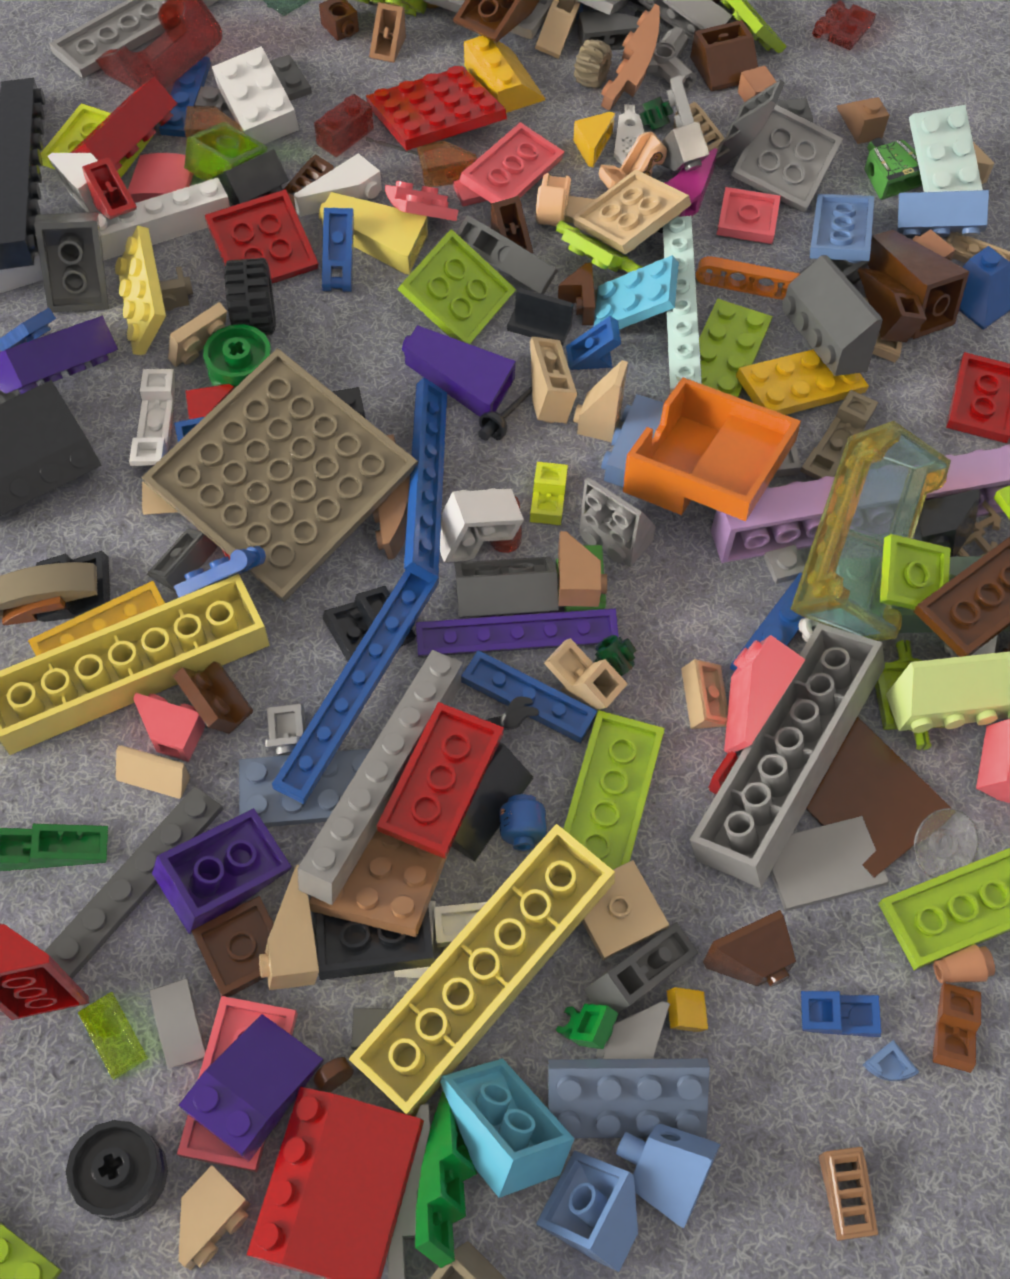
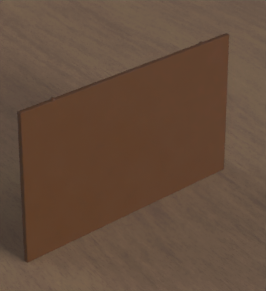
(881, 788)

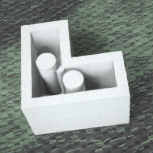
(477, 518)

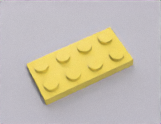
(140, 290)

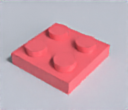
(748, 215)

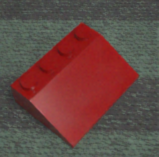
(336, 1187)

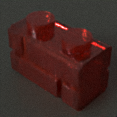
(344, 125)

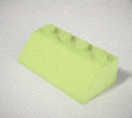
(952, 692)

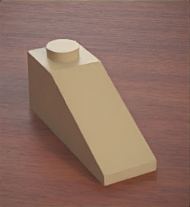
(551, 381)
(602, 405)
(291, 948)

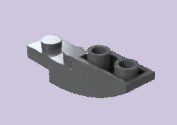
(507, 255)

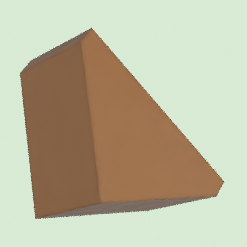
(388, 32)

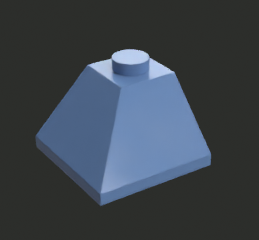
(593, 1210)

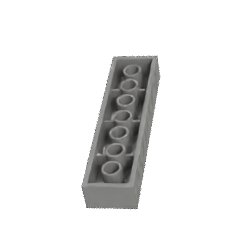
(789, 756)

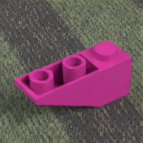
(695, 183)

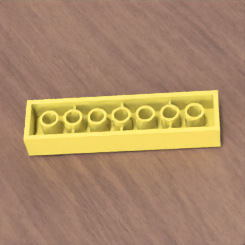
(127, 658)
(483, 970)

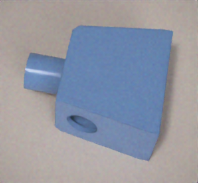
(669, 1169)

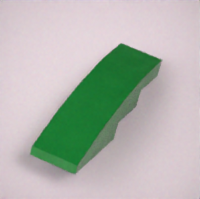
(52, 846)
(441, 1187)

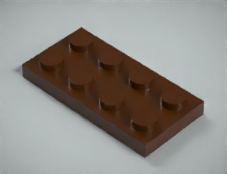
(972, 604)

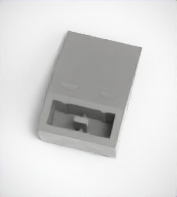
(614, 524)

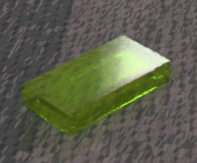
(112, 1035)

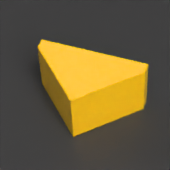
(592, 135)

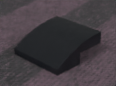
(80, 606)
(351, 621)

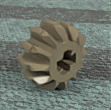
(593, 63)

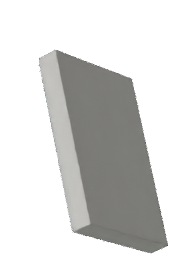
(825, 864)

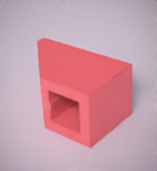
(170, 727)

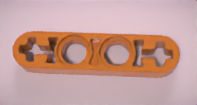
(752, 274)

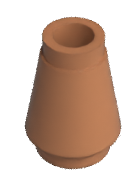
(966, 965)

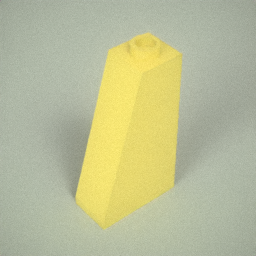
(383, 230)

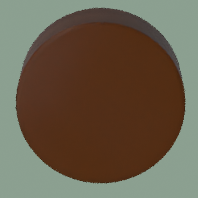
(333, 1074)

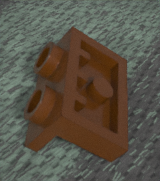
(214, 697)

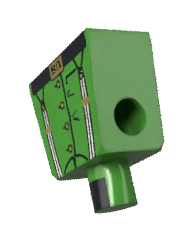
(892, 167)

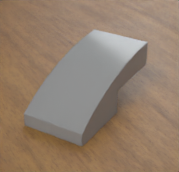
(177, 1023)

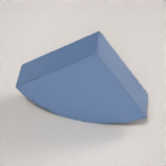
(891, 1064)

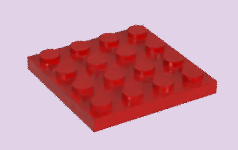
(435, 107)

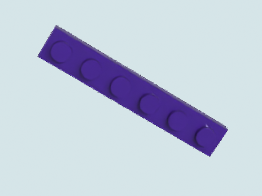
(515, 632)

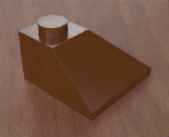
(754, 952)

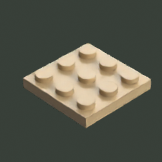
(631, 211)

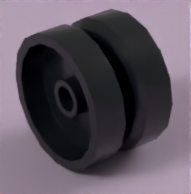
(121, 1148)

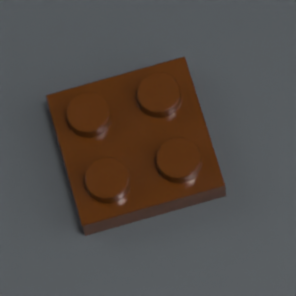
(233, 945)

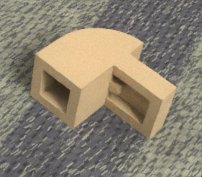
(583, 680)

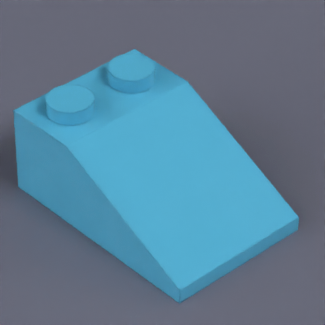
(506, 1127)

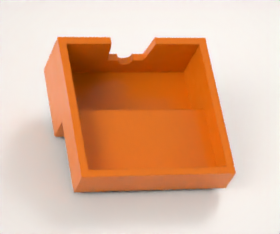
(709, 452)

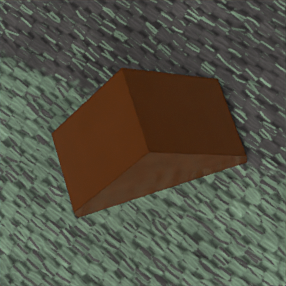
(509, 221)

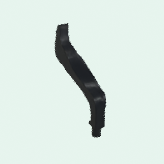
(516, 713)

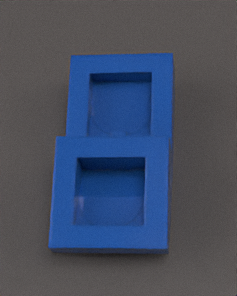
(840, 1014)

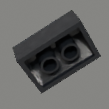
(502, 780)

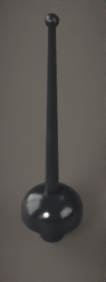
(494, 422)

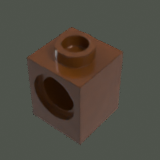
(339, 18)

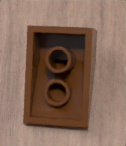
(493, 17)

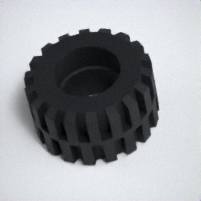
(250, 294)

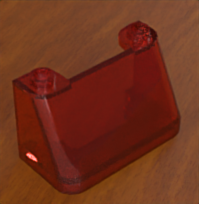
(188, 38)

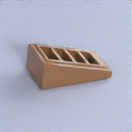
(860, 1174)

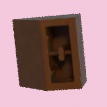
(723, 54)

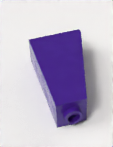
(462, 370)

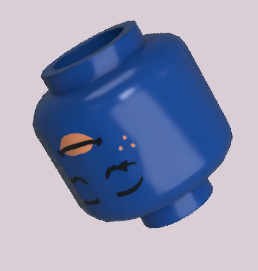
(522, 822)

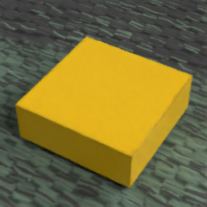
(687, 1009)

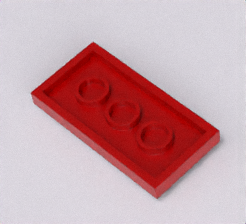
(440, 780)

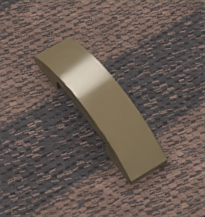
(850, 419)
(47, 581)

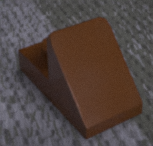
(579, 289)

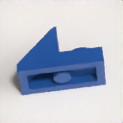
(594, 346)

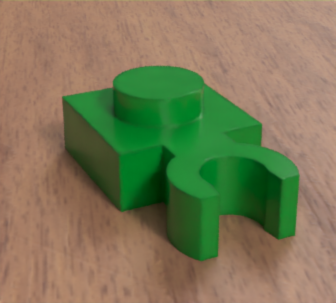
(589, 1027)

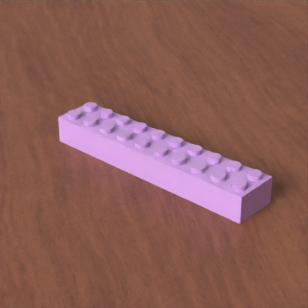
(793, 511)

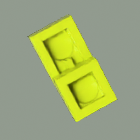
(548, 493)

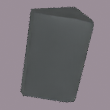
(182, 557)

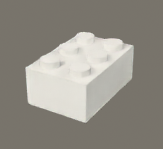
(256, 96)

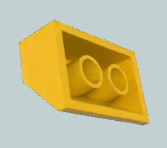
(500, 73)

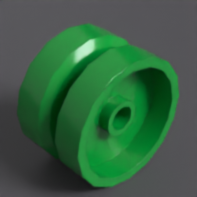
(234, 353)

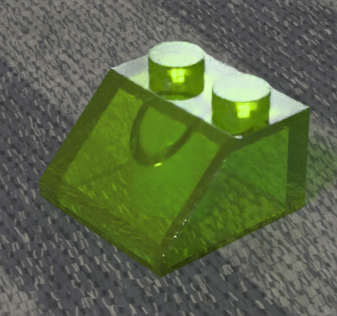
(219, 150)

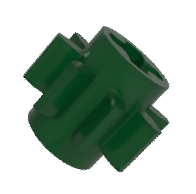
(656, 113)
(617, 653)

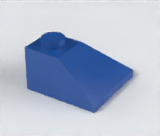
(987, 288)

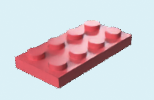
(511, 165)
(230, 1022)

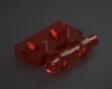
(849, 29)

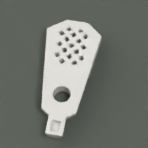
(627, 135)

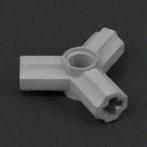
(666, 61)

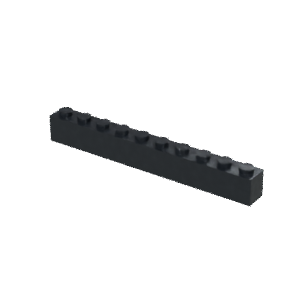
(19, 170)

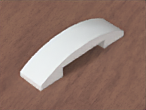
(155, 418)

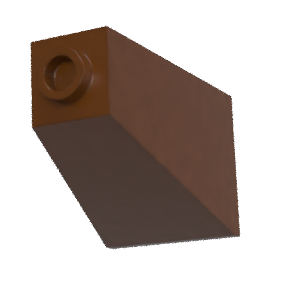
(925, 273)

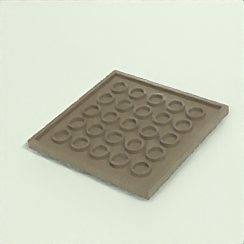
(281, 472)

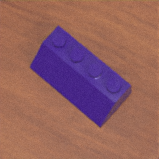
(55, 353)

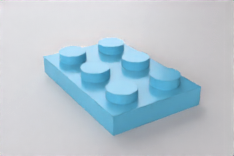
(638, 293)

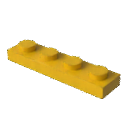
(103, 616)

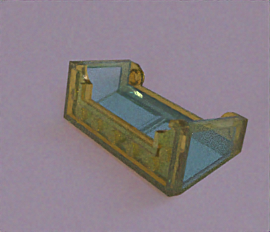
(872, 496)

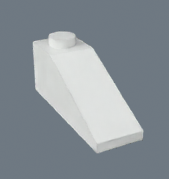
(352, 178)

